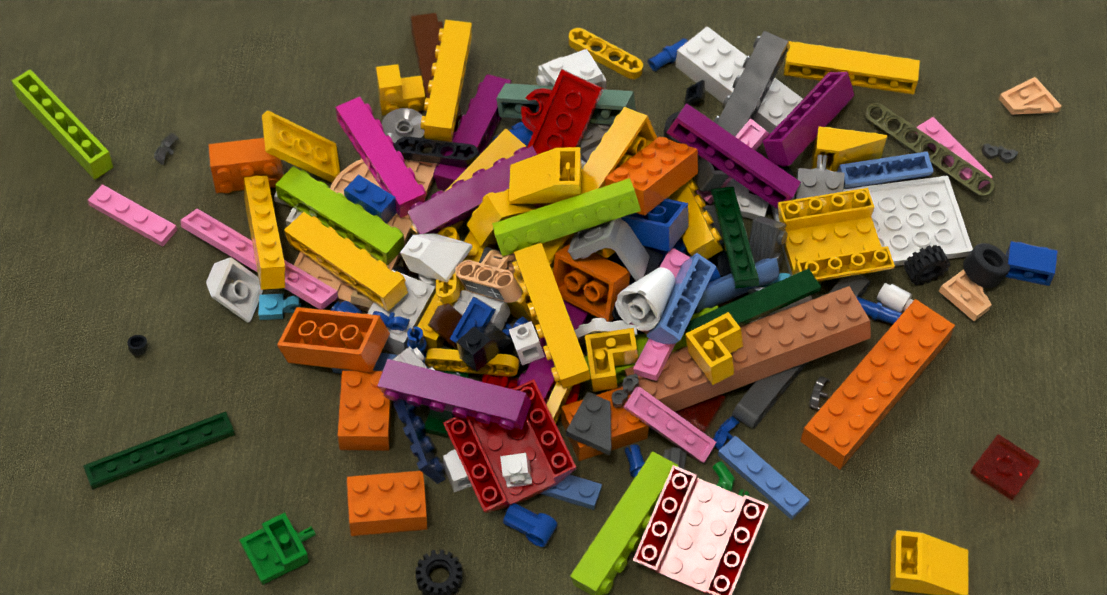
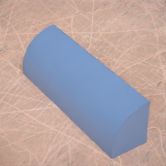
(886, 170)
(723, 289)
(683, 300)

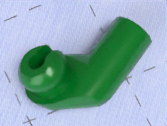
(726, 479)

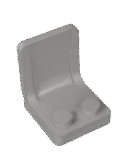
(613, 235)

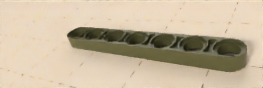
(940, 153)

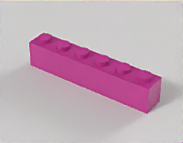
(379, 154)

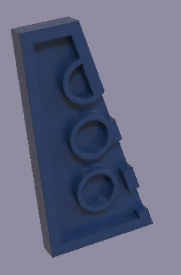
(422, 444)

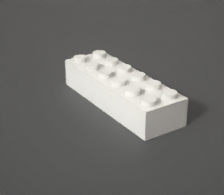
(719, 63)

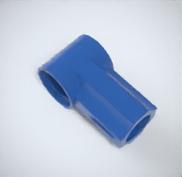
(535, 527)

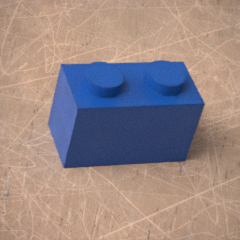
(371, 198)
(1031, 263)

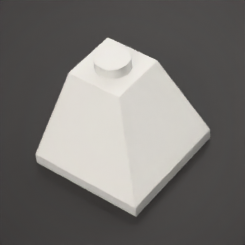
(434, 255)
(234, 288)

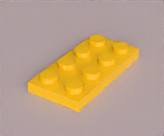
(300, 146)

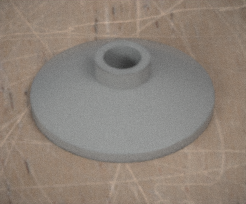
(403, 123)

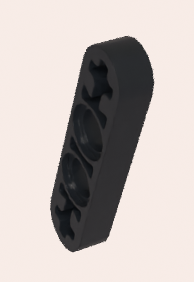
(412, 147)

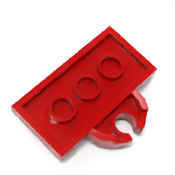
(561, 112)

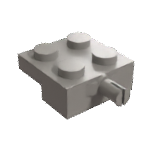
(818, 180)

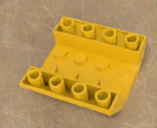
(833, 235)

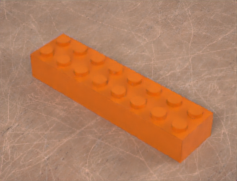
(877, 384)

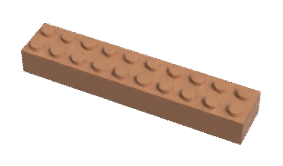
(767, 349)

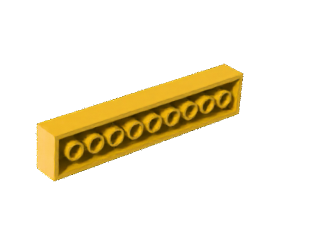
(623, 140)

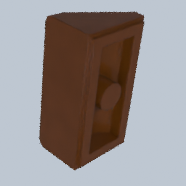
(445, 321)

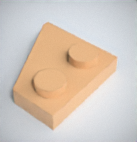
(1029, 98)
(966, 295)

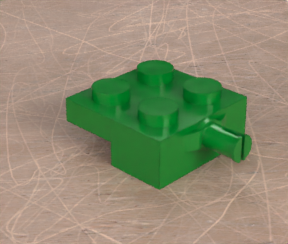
(276, 548)

